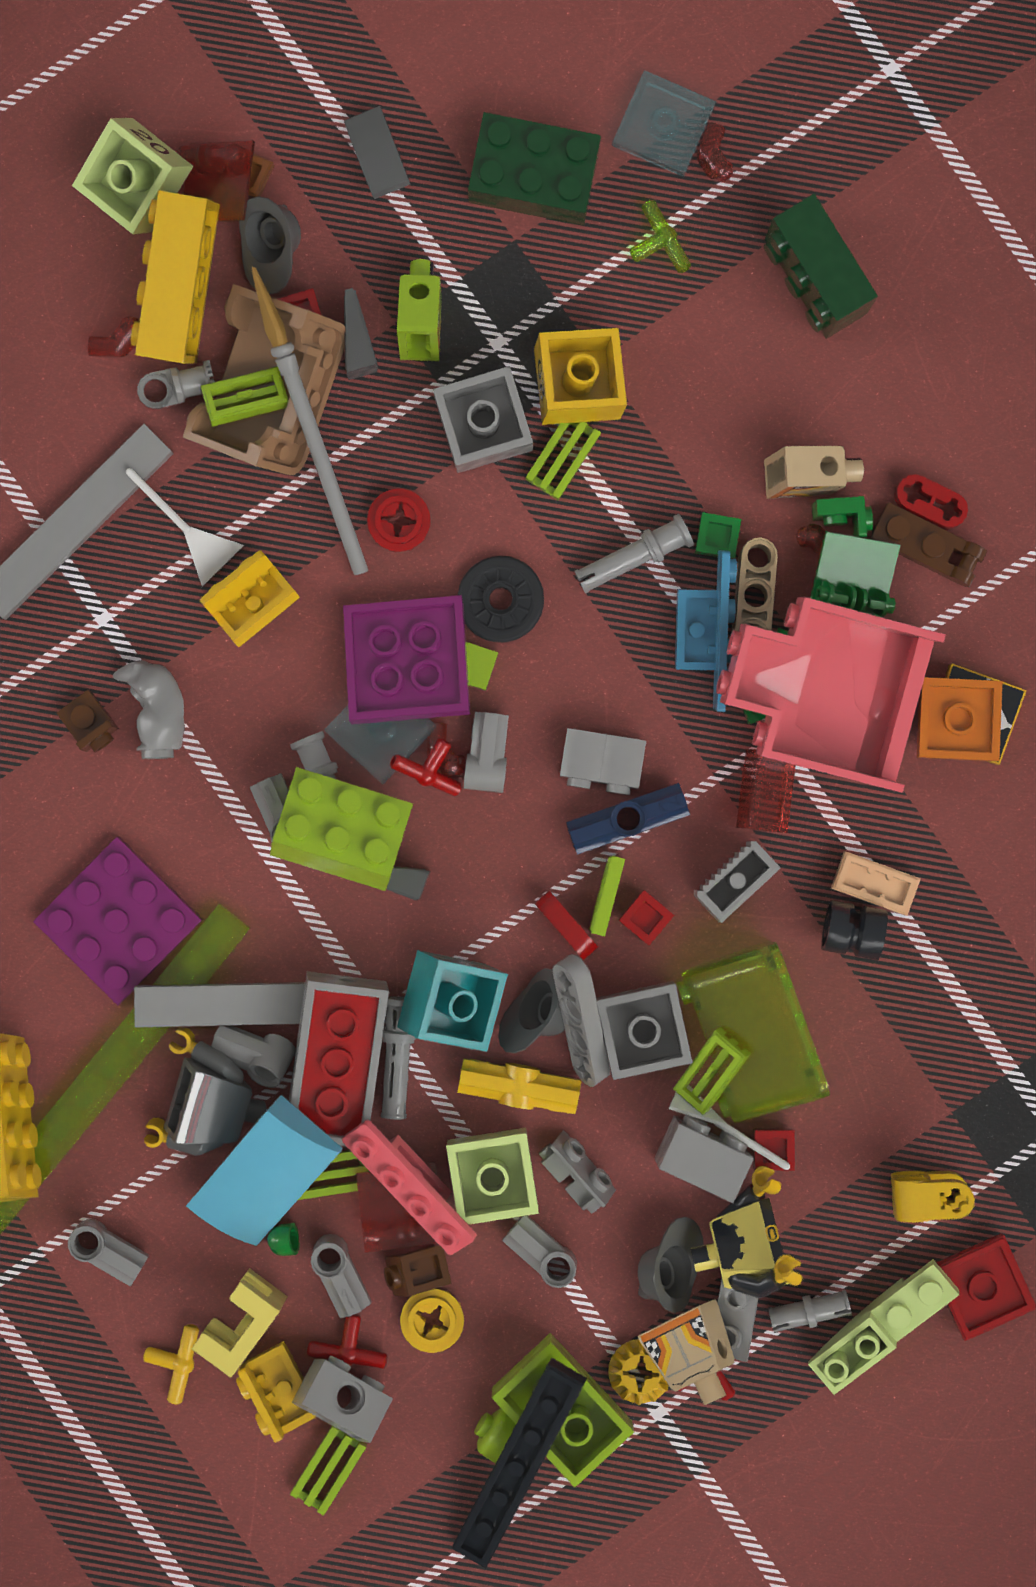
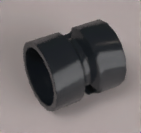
(854, 930)

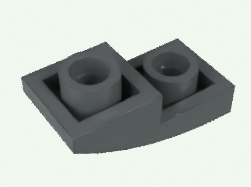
(377, 152)

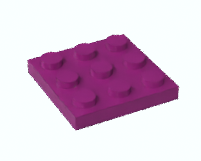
(406, 660)
(118, 920)

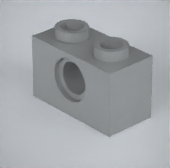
(319, 1397)

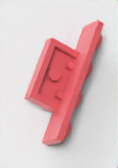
(411, 1184)

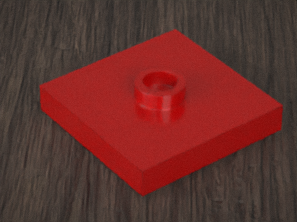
(988, 1286)

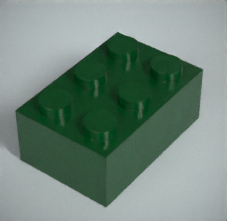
(534, 168)
(819, 267)

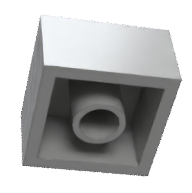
(483, 419)
(643, 1030)
(703, 1157)

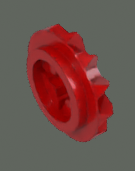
(386, 506)

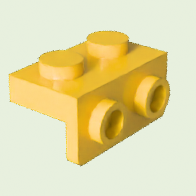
(249, 598)
(272, 1383)

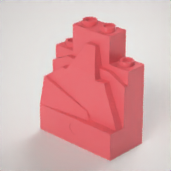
(832, 689)

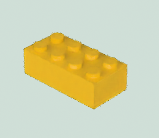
(175, 277)
(18, 1135)

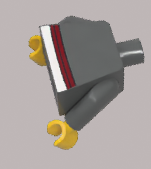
(207, 1102)

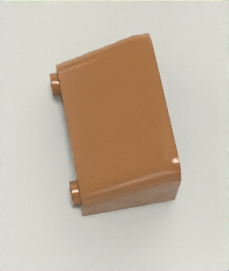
(276, 437)

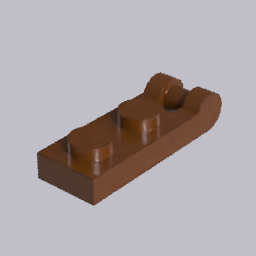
(928, 544)

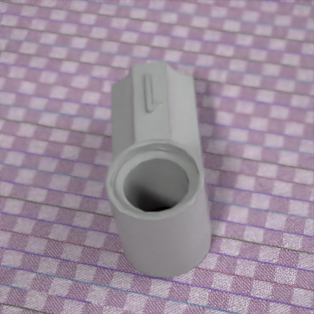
(486, 762)
(270, 798)
(262, 1058)
(538, 1249)
(112, 1254)
(340, 1278)

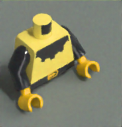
(749, 1243)

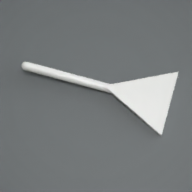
(207, 550)
(682, 1106)

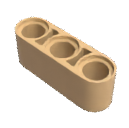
(761, 578)

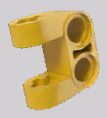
(922, 1196)

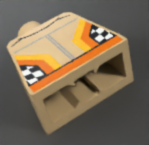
(810, 471)
(692, 1350)

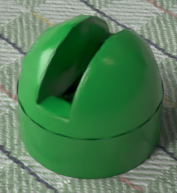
(284, 1239)

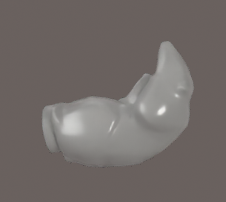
(162, 717)

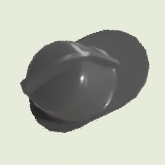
(268, 242)
(532, 1014)
(668, 1269)

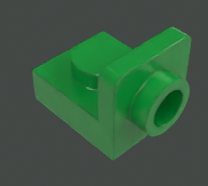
(837, 511)

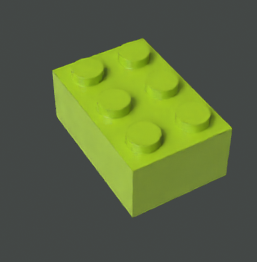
(340, 829)
(593, 1425)

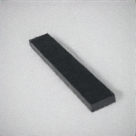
(519, 1462)

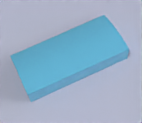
(265, 1174)

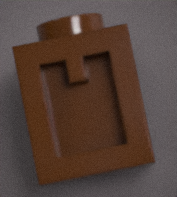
(88, 722)
(417, 1271)

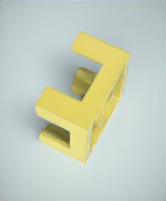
(229, 1348)

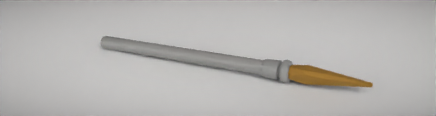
(289, 369)

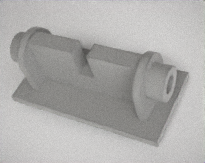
(590, 1185)
(738, 1317)

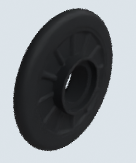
(526, 598)

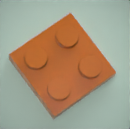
(959, 719)

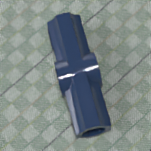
(652, 809)

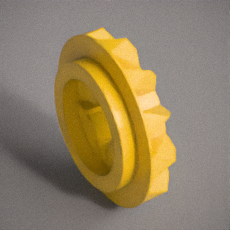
(438, 1337)
(625, 1385)

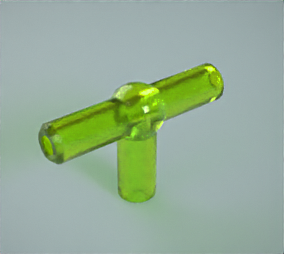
(664, 236)

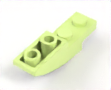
(881, 1325)

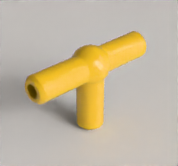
(180, 1363)

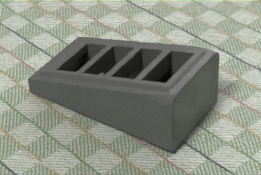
(358, 348)
(408, 881)

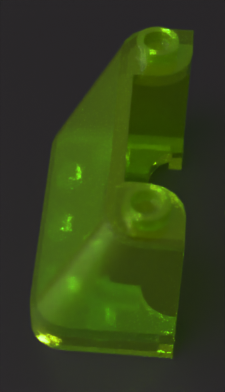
(758, 1007)

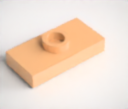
(875, 883)

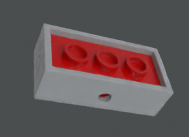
(338, 1051)

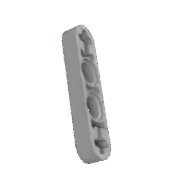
(581, 1020)

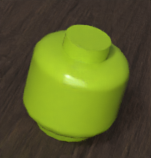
(493, 1434)

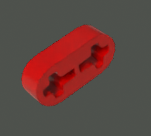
(935, 493)
(566, 925)

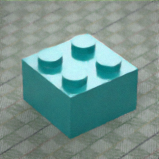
(452, 1001)

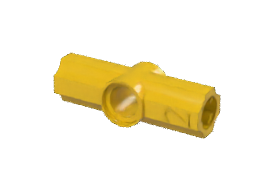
(519, 1086)

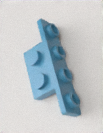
(703, 625)

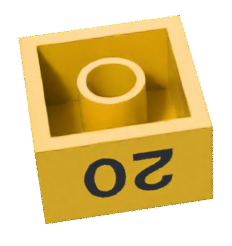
(580, 376)

